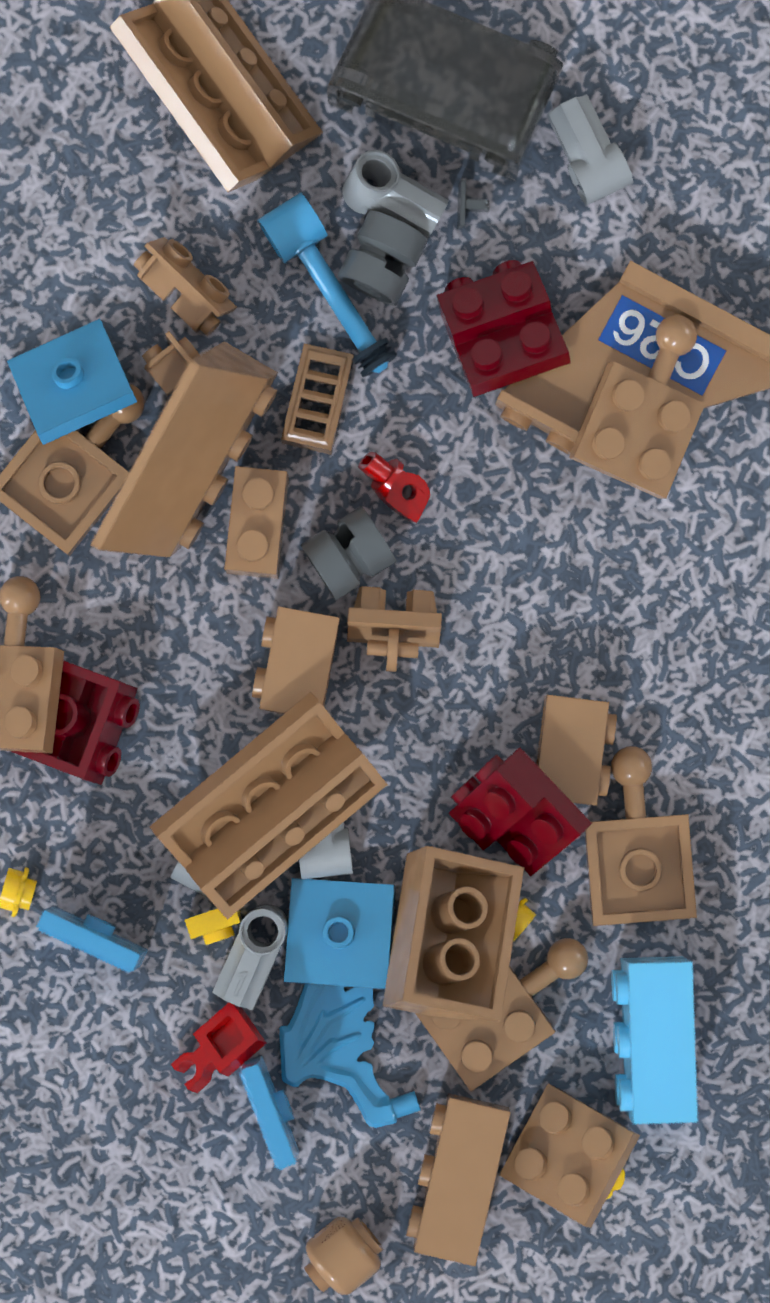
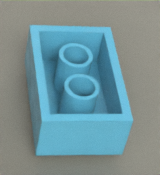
(655, 1040)

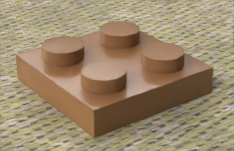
(569, 1155)

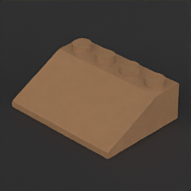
(188, 453)

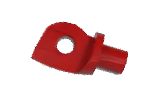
(389, 482)

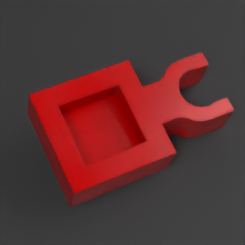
(225, 1044)

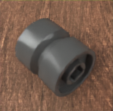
(384, 254)
(348, 553)

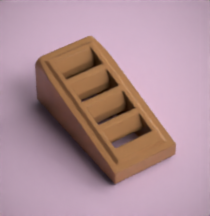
(305, 438)

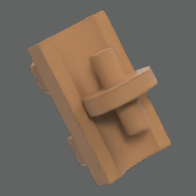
(394, 631)

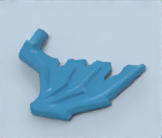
(325, 1045)

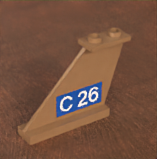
(724, 364)

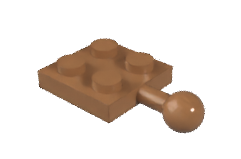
(637, 422)
(68, 481)
(27, 675)
(639, 863)
(485, 1047)

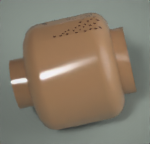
(343, 1255)

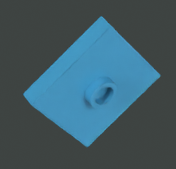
(71, 381)
(339, 933)
(92, 937)
(271, 1111)

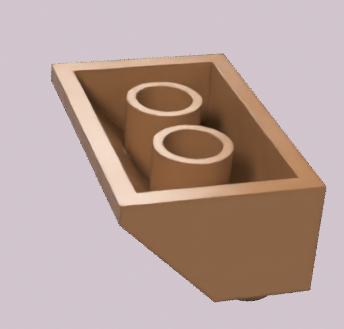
(453, 935)

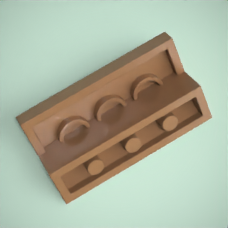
(217, 86)
(268, 805)

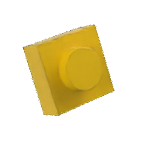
(212, 925)

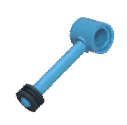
(293, 233)

